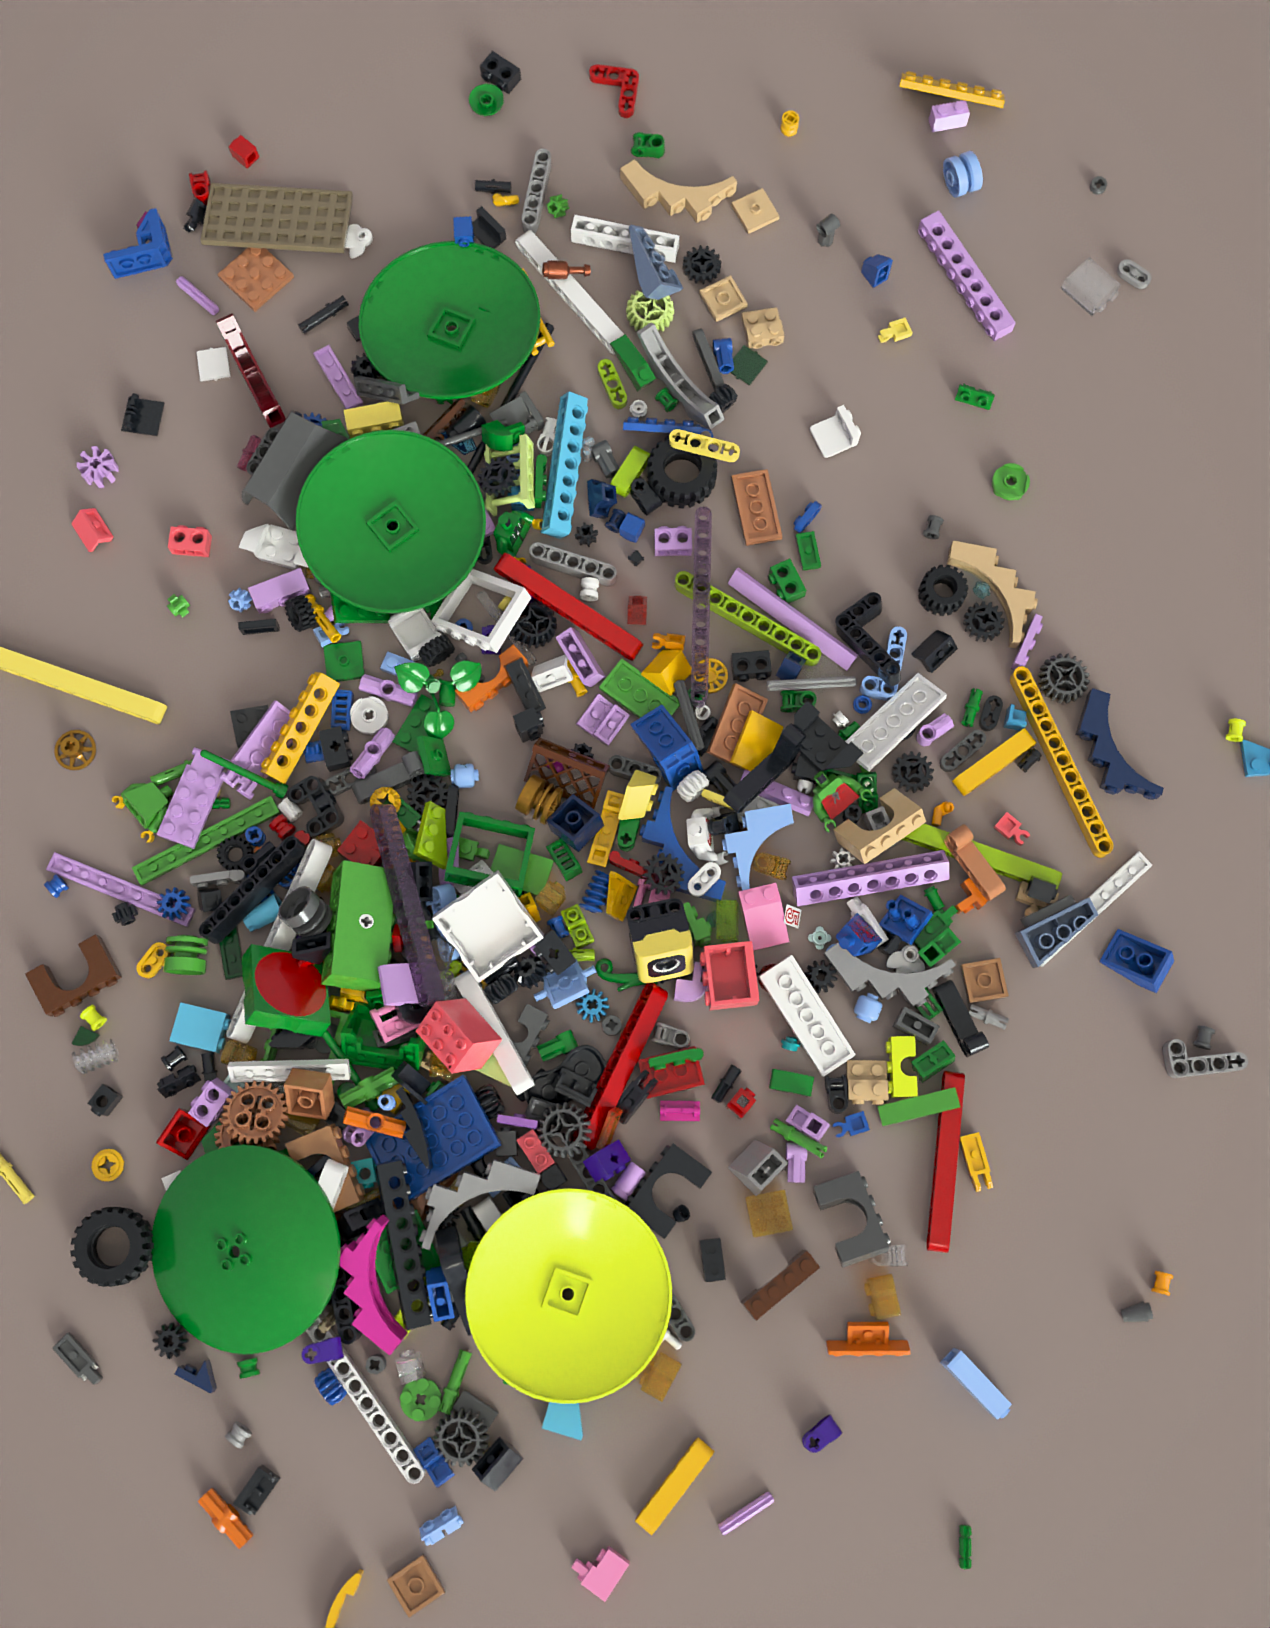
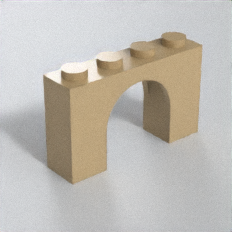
(868, 844)

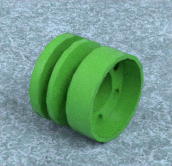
(185, 955)

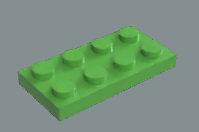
(636, 692)

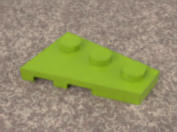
(431, 837)

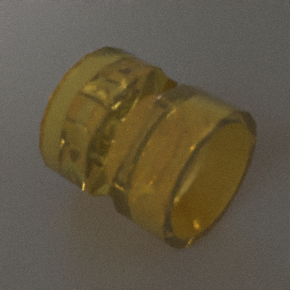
(235, 1052)

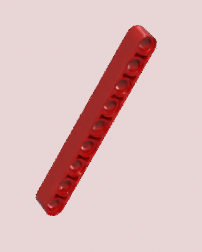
(568, 607)
(623, 1059)
(945, 1168)

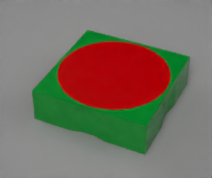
(283, 993)

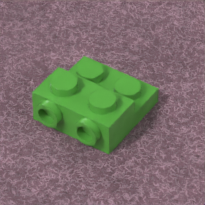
(699, 929)

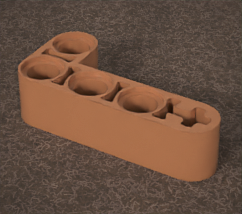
(974, 864)

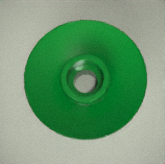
(486, 94)

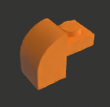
(974, 897)

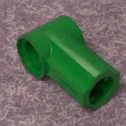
(559, 1045)

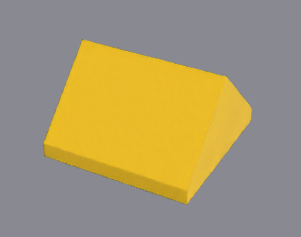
(667, 669)

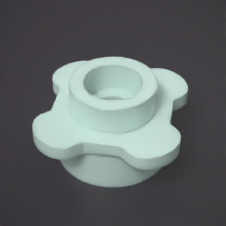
(823, 934)

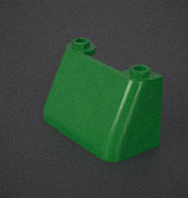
(361, 1049)

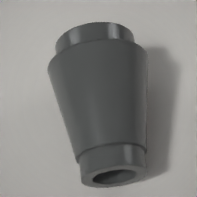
(1137, 1313)

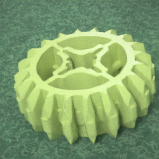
(644, 305)

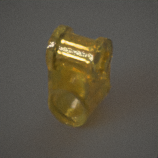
(773, 865)

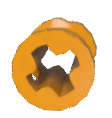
(1162, 1283)

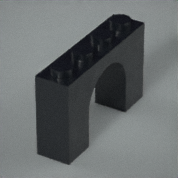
(673, 1161)

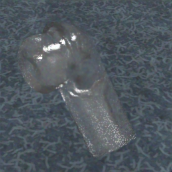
(586, 448)

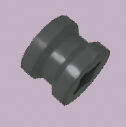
(613, 1028)

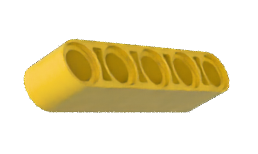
(994, 762)
(674, 1486)

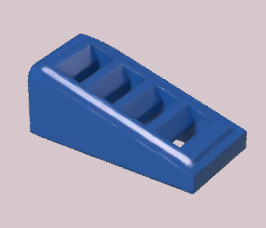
(335, 709)

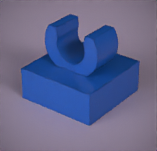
(313, 752)

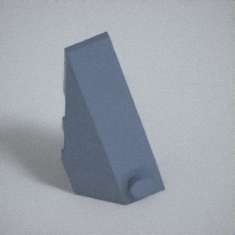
(652, 272)

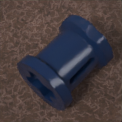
(611, 525)

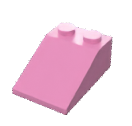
(763, 916)

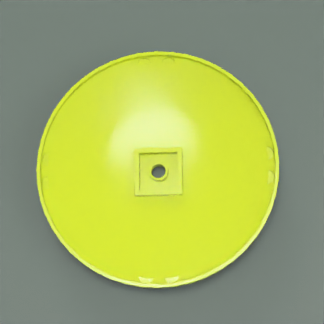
(576, 1345)

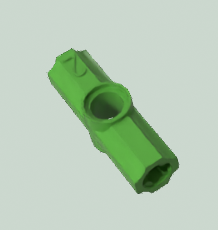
(368, 1088)

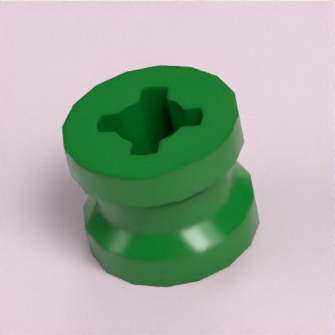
(248, 1368)

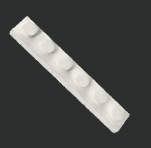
(279, 1070)

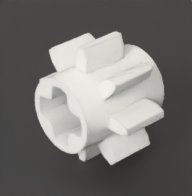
(838, 856)

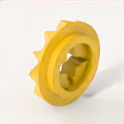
(382, 792)
(101, 1159)

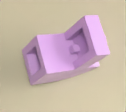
(690, 990)
(808, 1123)

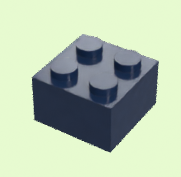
(575, 822)

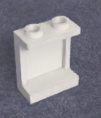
(413, 631)

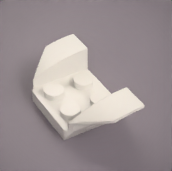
(274, 546)

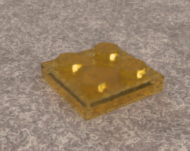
(769, 1213)

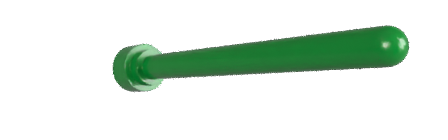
(278, 789)
(373, 1104)

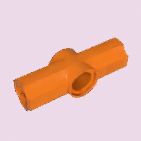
(361, 1119)
(225, 1518)

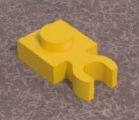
(340, 1004)

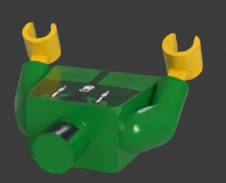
(512, 531)

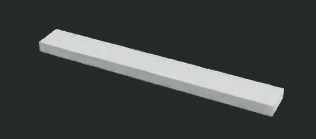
(1115, 887)

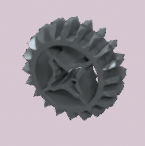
(1076, 690)
(562, 1121)
(444, 1438)

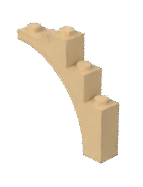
(673, 197)
(1002, 581)

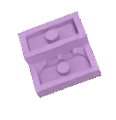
(602, 719)
(397, 984)

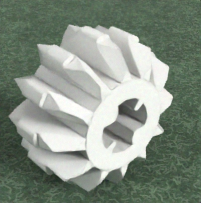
(692, 786)

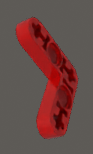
(622, 81)

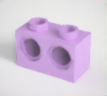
(673, 546)
(213, 1104)

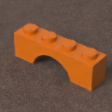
(475, 698)

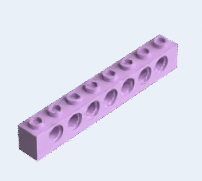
(966, 266)
(870, 878)

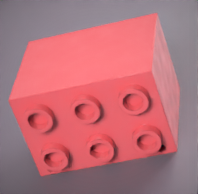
(729, 975)
(458, 1035)

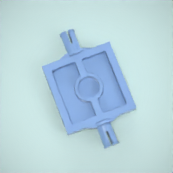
(565, 986)

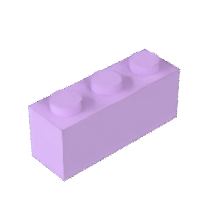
(278, 590)
(580, 657)

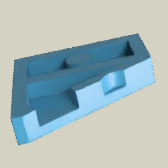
(1255, 759)

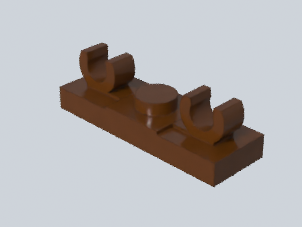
(444, 420)

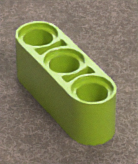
(630, 470)

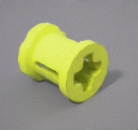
(1235, 730)
(93, 1017)

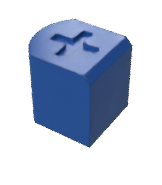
(631, 527)

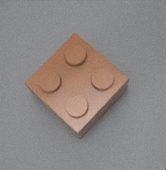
(309, 1093)

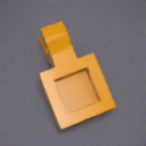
(671, 641)

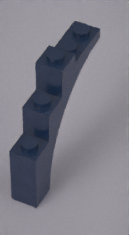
(1104, 753)

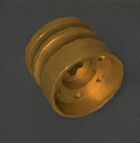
(537, 798)

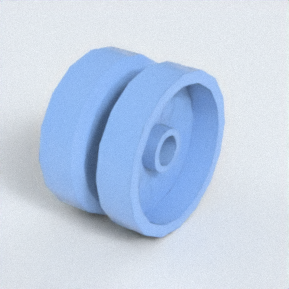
(962, 174)

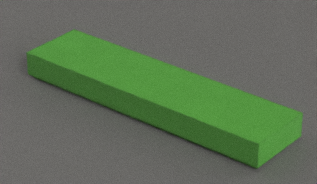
(919, 1106)

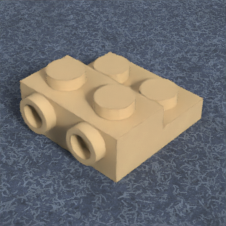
(763, 328)
(867, 1081)

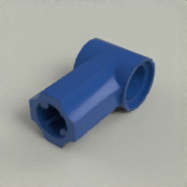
(723, 351)

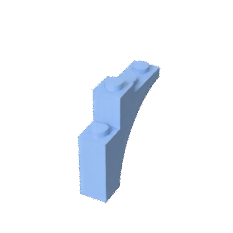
(760, 826)

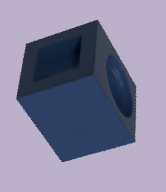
(790, 666)

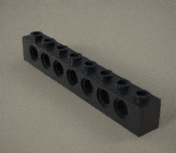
(411, 1318)

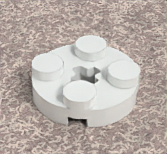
(367, 705)

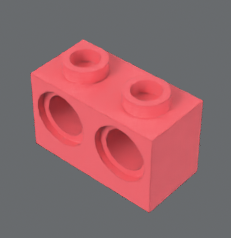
(189, 545)
(535, 1152)

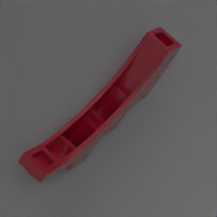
(250, 370)

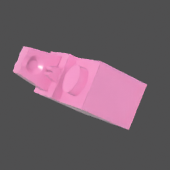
(604, 1575)

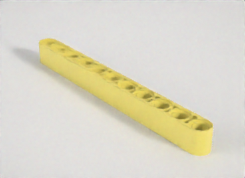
(81, 686)

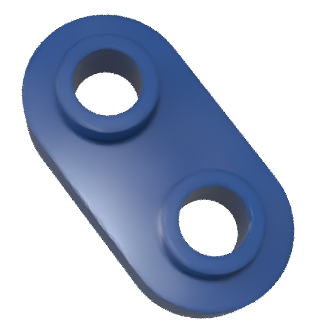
(810, 512)

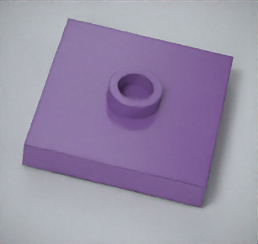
(518, 1120)

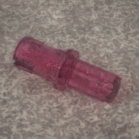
(251, 446)

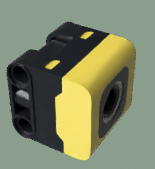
(660, 940)

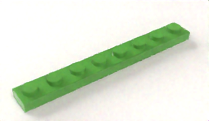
(208, 840)

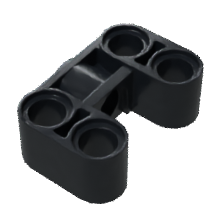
(322, 801)

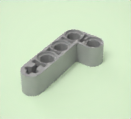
(1205, 1062)

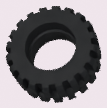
(676, 492)
(86, 1246)

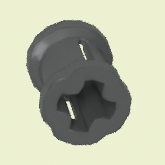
(933, 527)
(1204, 1037)
(382, 1365)

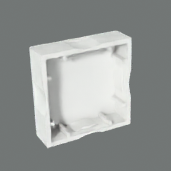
(488, 926)

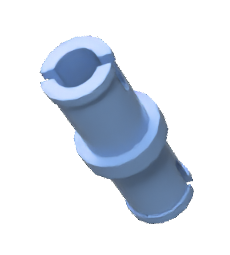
(382, 1102)

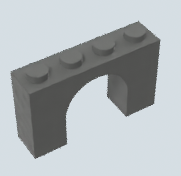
(853, 1190)

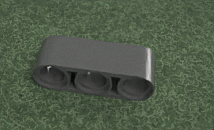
(628, 764)

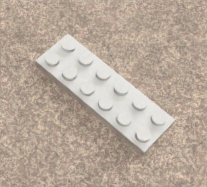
(896, 720)
(806, 1015)

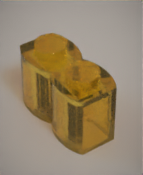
(883, 1297)
(660, 1376)

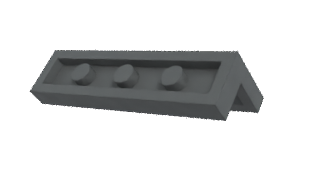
(384, 390)

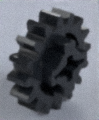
(701, 264)
(497, 477)
(991, 623)
(918, 777)
(419, 795)
(655, 872)

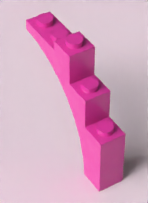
(373, 1315)

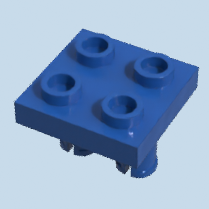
(905, 919)

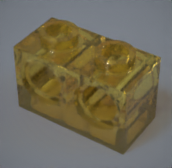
(551, 897)

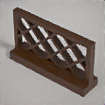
(575, 761)

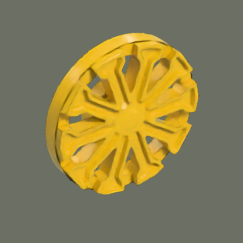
(714, 675)

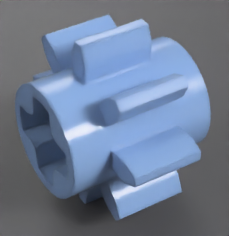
(240, 600)

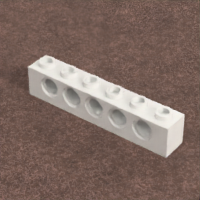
(617, 237)

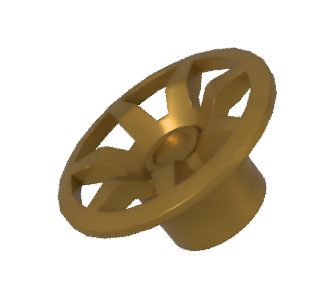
(74, 748)

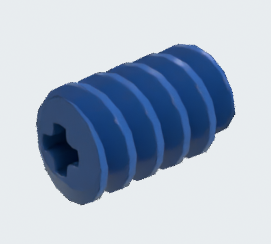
(597, 893)

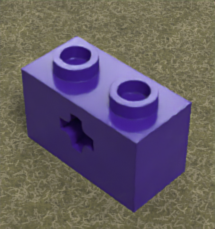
(606, 1161)

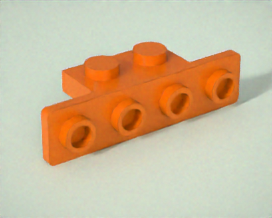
(868, 1339)

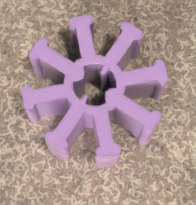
(97, 467)

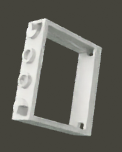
(493, 642)

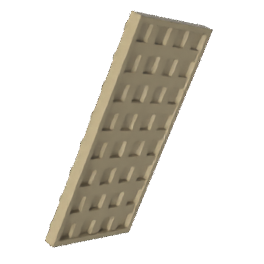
(277, 218)

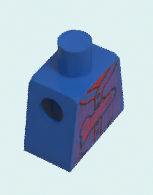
(858, 937)

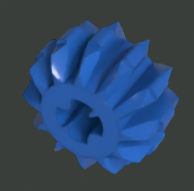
(167, 902)
(330, 1387)

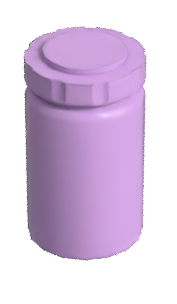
(628, 1181)

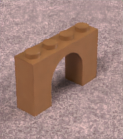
(329, 1142)

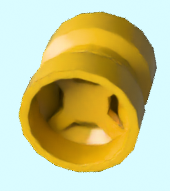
(789, 123)

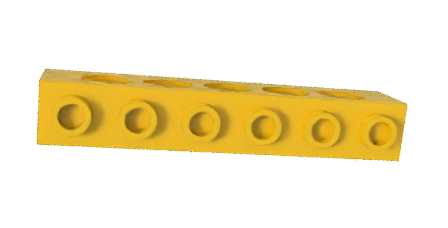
(309, 723)

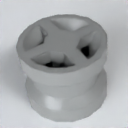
(238, 1434)

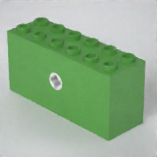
(358, 927)

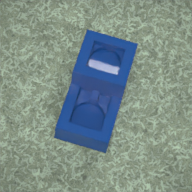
(434, 1464)

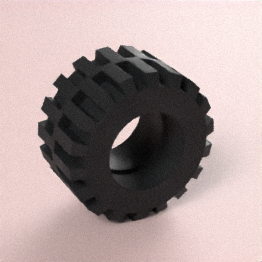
(945, 576)

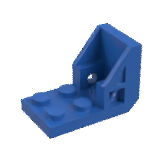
(144, 256)
(668, 745)

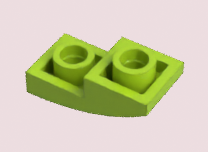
(577, 926)

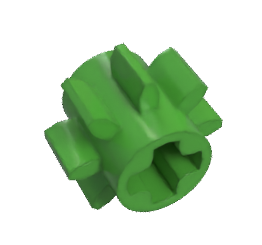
(557, 206)
(178, 605)

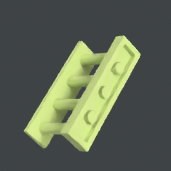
(525, 479)

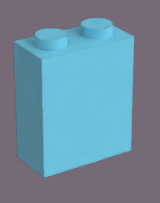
(200, 1028)

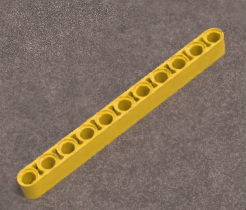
(1060, 771)

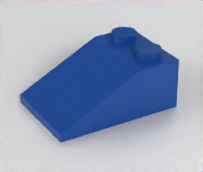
(1138, 960)

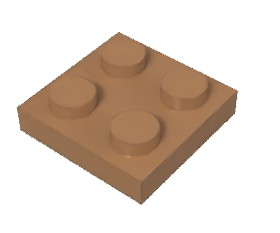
(984, 980)
(416, 1585)

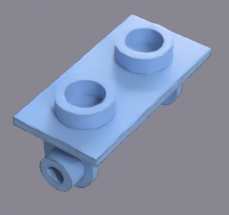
(432, 1529)

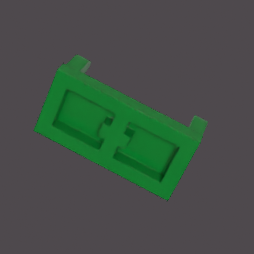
(933, 1061)

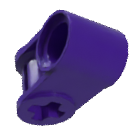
(327, 1350)
(825, 1431)

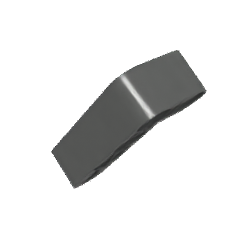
(392, 777)

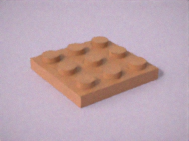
(255, 276)

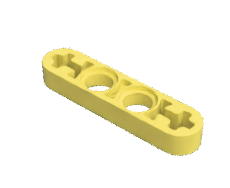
(703, 448)

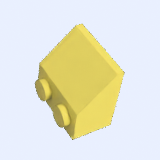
(638, 796)

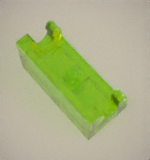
(727, 920)

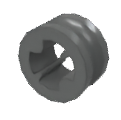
(1102, 181)

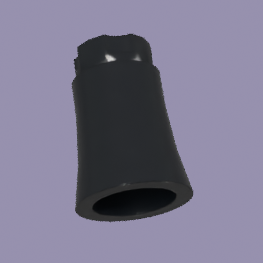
(468, 421)

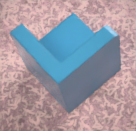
(1015, 718)

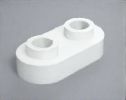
(703, 879)

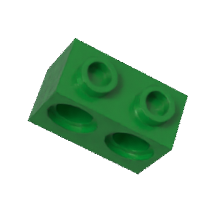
(791, 580)

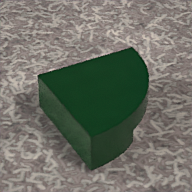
(84, 1037)

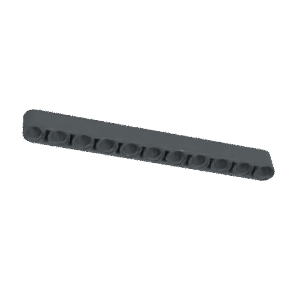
(678, 1323)

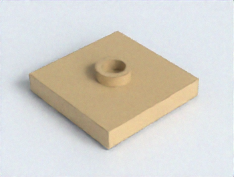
(755, 210)
(723, 298)

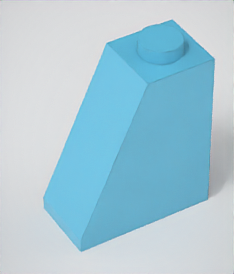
(564, 1420)

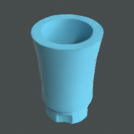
(263, 913)

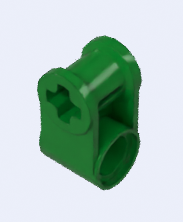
(647, 145)
(796, 700)
(628, 829)

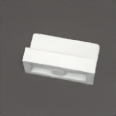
(551, 673)

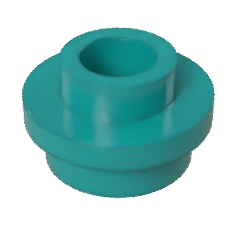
(790, 1043)

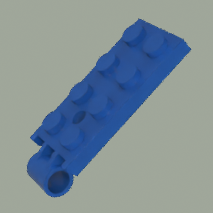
(667, 426)

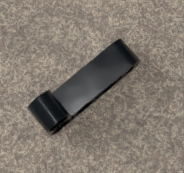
(959, 1019)

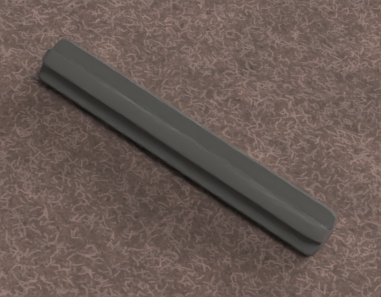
(688, 714)

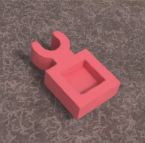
(1009, 826)

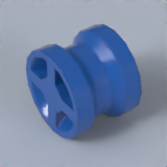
(56, 885)

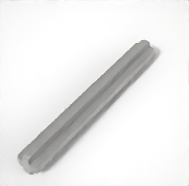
(812, 683)

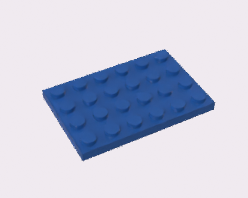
(456, 1136)

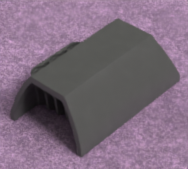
(285, 462)

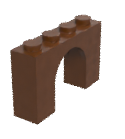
(101, 973)
(767, 1296)

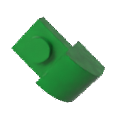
(501, 438)
(939, 947)

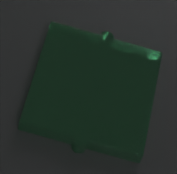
(747, 365)

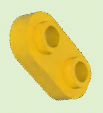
(152, 959)

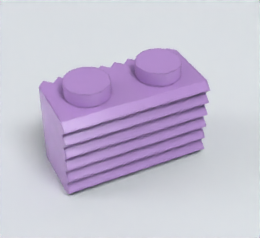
(949, 116)

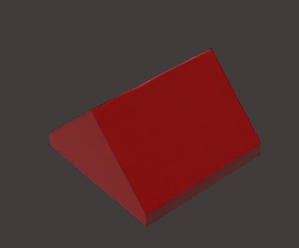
(182, 1134)

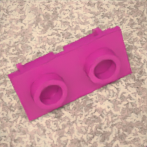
(679, 1110)

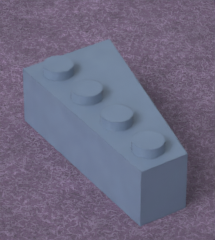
(1051, 933)

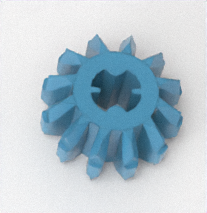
(593, 1012)

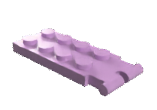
(257, 748)
(192, 801)

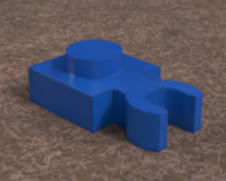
(853, 1124)

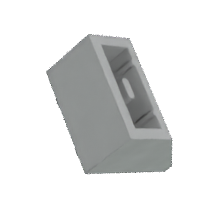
(757, 1166)

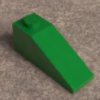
(633, 362)

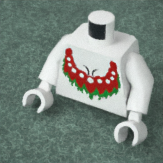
(699, 837)

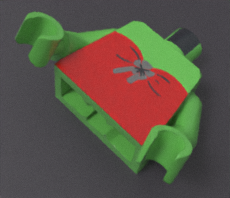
(834, 796)

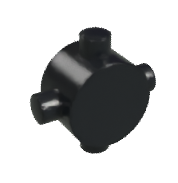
(636, 558)

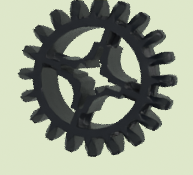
(539, 618)

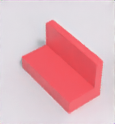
(91, 528)

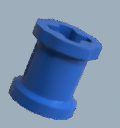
(257, 842)
(558, 926)

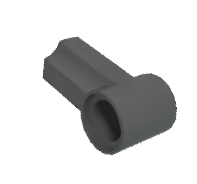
(827, 230)
(603, 455)

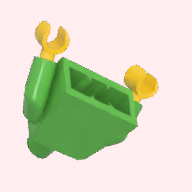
(146, 804)

